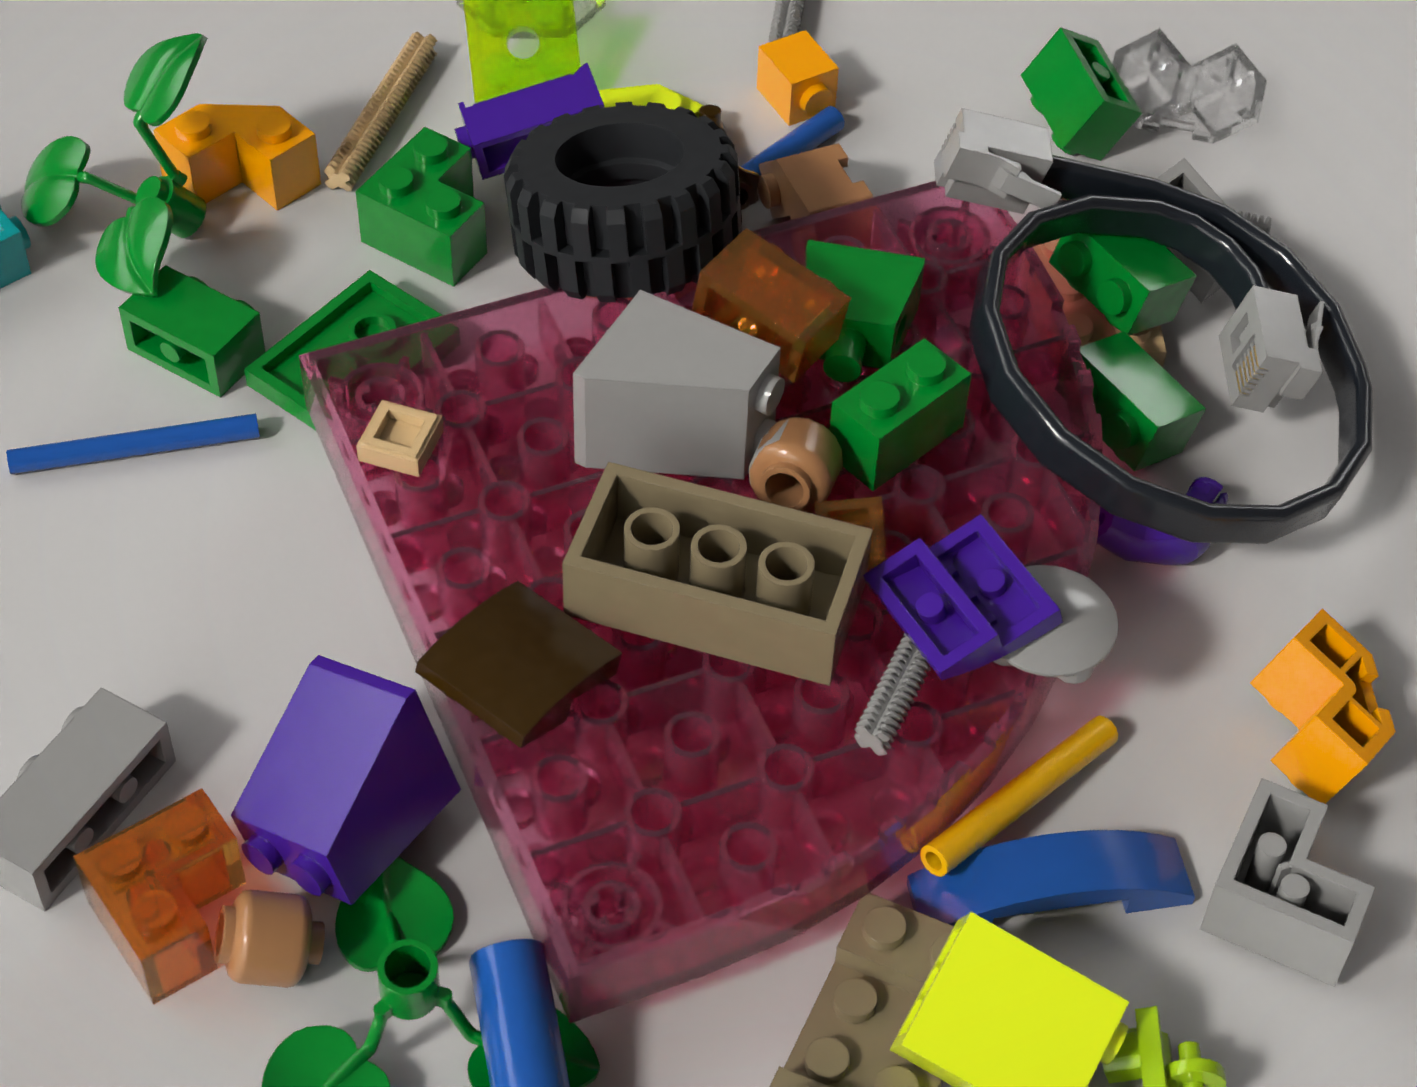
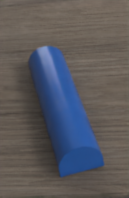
(518, 1015)

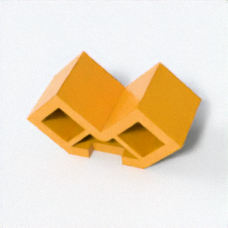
(242, 144)
(1327, 693)

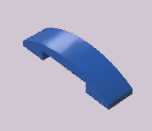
(1057, 874)

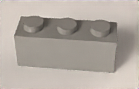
(78, 793)

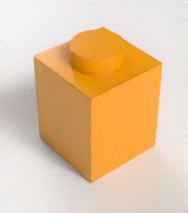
(796, 77)

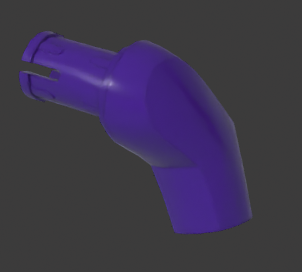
(1151, 546)

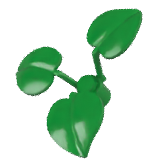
(133, 244)
(398, 933)

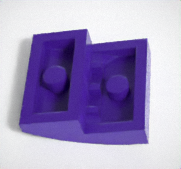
(963, 599)

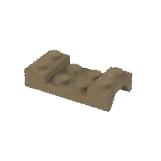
(866, 1001)

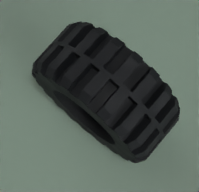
(622, 200)

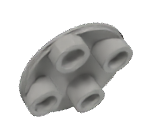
(1082, 638)

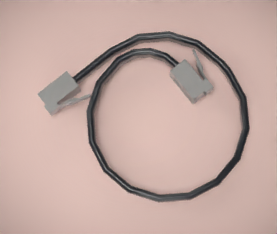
(1262, 344)

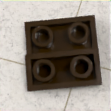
(518, 663)

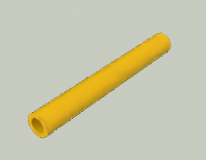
(1018, 796)

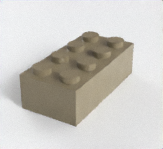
(717, 572)

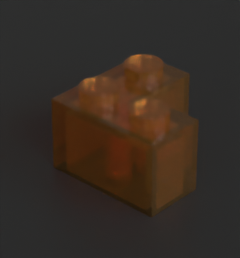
(773, 299)
(154, 881)

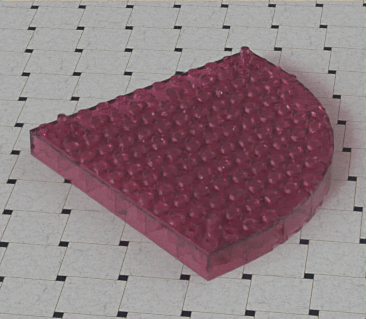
(694, 793)

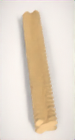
(380, 112)

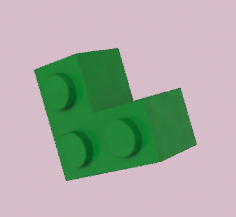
(425, 208)

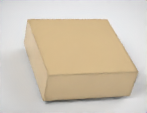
(400, 438)

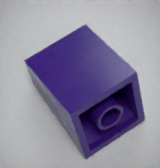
(343, 782)

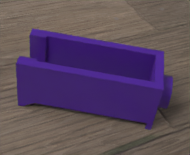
(500, 123)

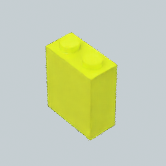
(1008, 1015)

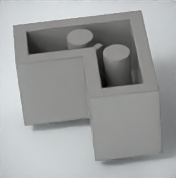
(1280, 899)

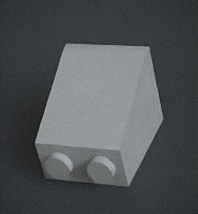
(674, 393)

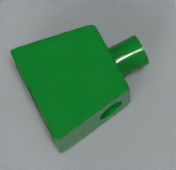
(881, 307)

